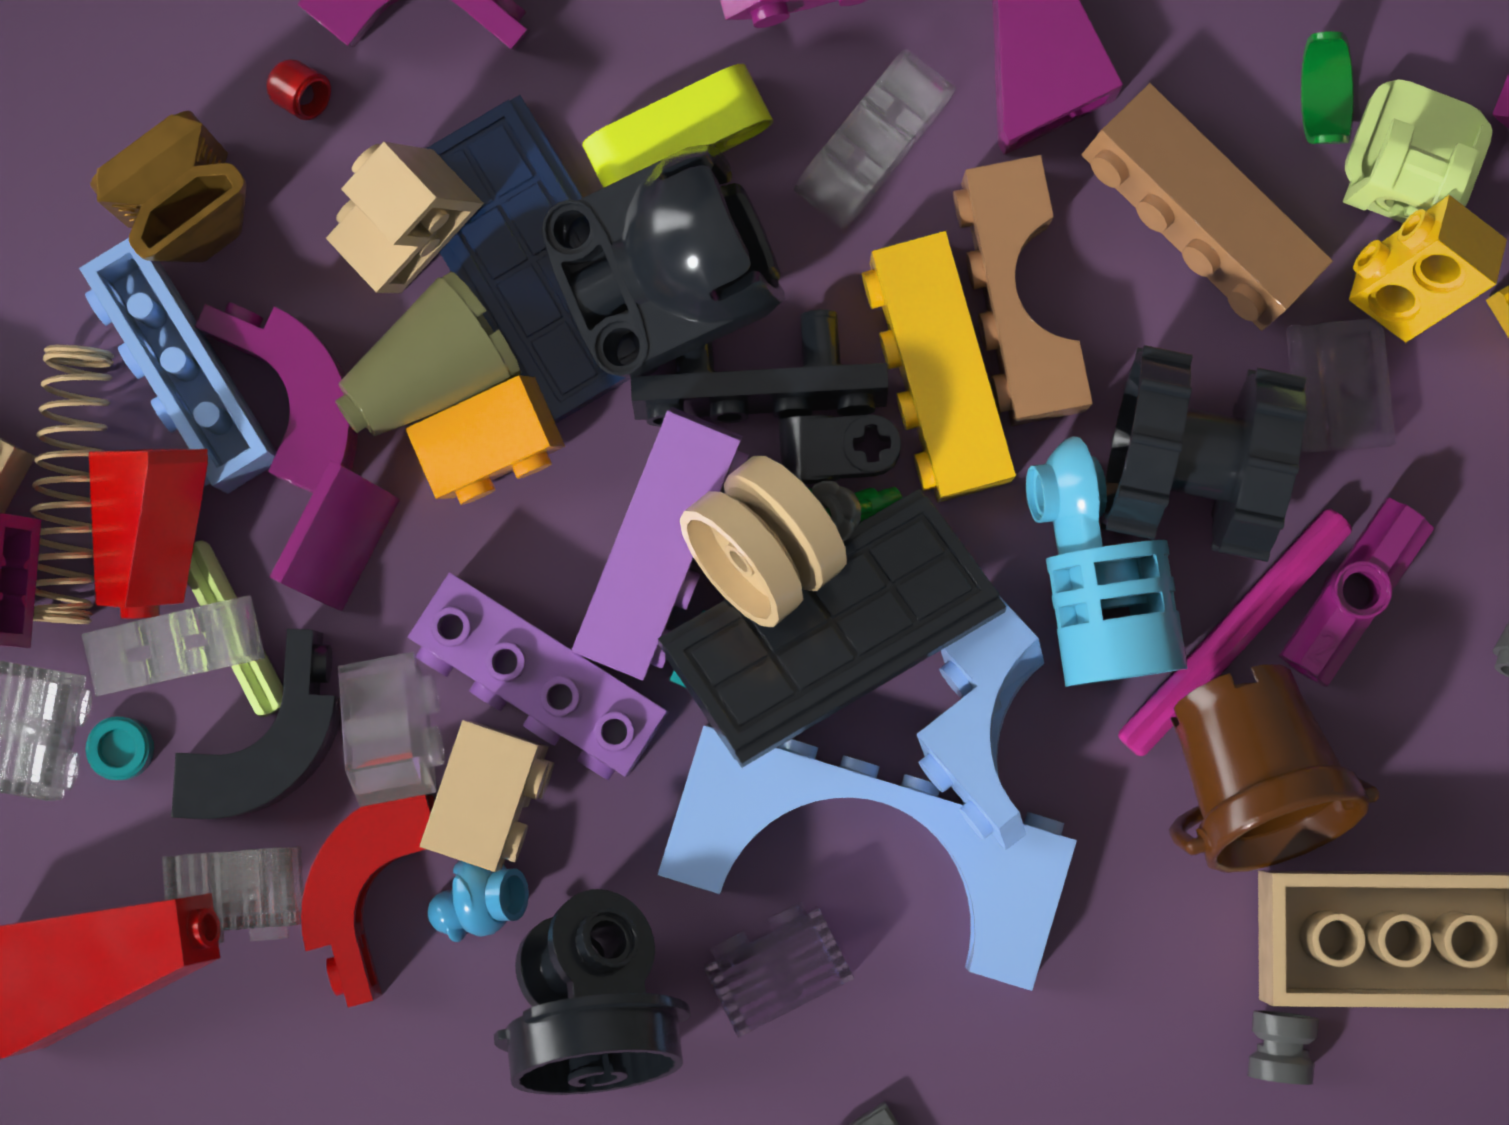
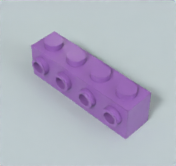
(650, 556)
(538, 676)

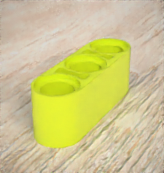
(714, 110)

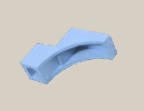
(963, 741)

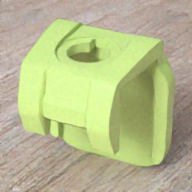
(1414, 150)

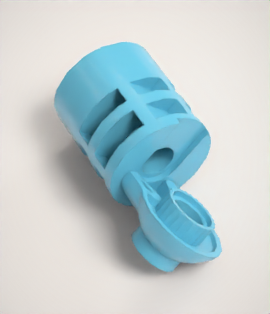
(1098, 578)

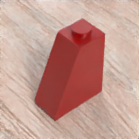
(144, 525)

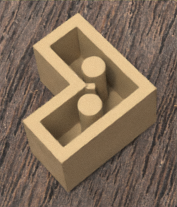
(399, 213)
(483, 796)

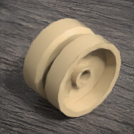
(763, 540)

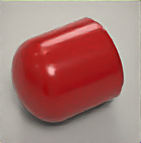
(287, 84)

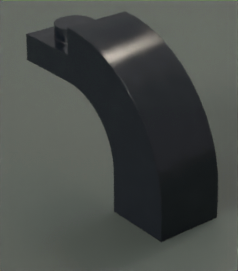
(280, 760)

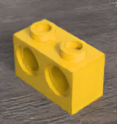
(1427, 268)

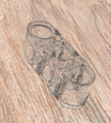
(874, 138)
(173, 645)

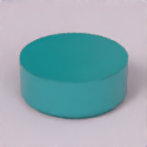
(119, 748)

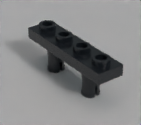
(786, 392)

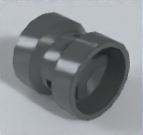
(1282, 1052)

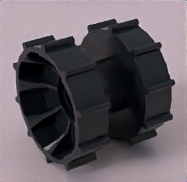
(1236, 459)

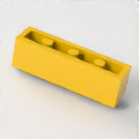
(940, 367)

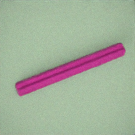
(1237, 628)

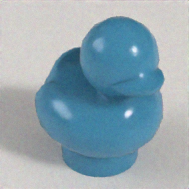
(479, 901)

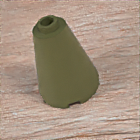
(427, 361)

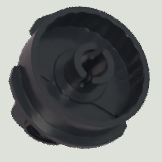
(589, 1003)

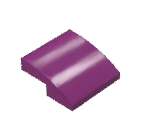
(335, 536)

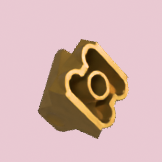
(174, 192)

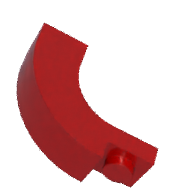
(340, 883)

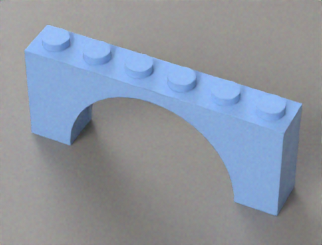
(1007, 891)

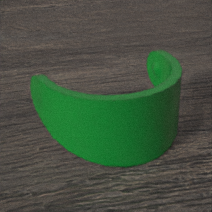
(1327, 89)

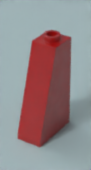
(92, 963)

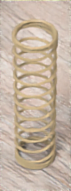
(54, 357)

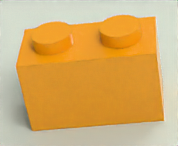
(485, 439)

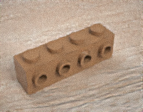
(1205, 208)

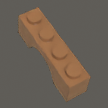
(1039, 371)

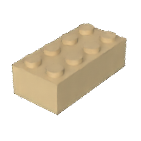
(1384, 939)

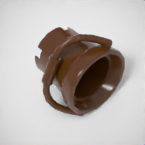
(1261, 774)

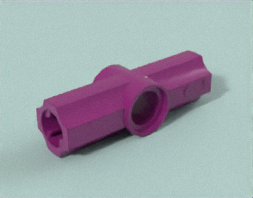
(1378, 558)

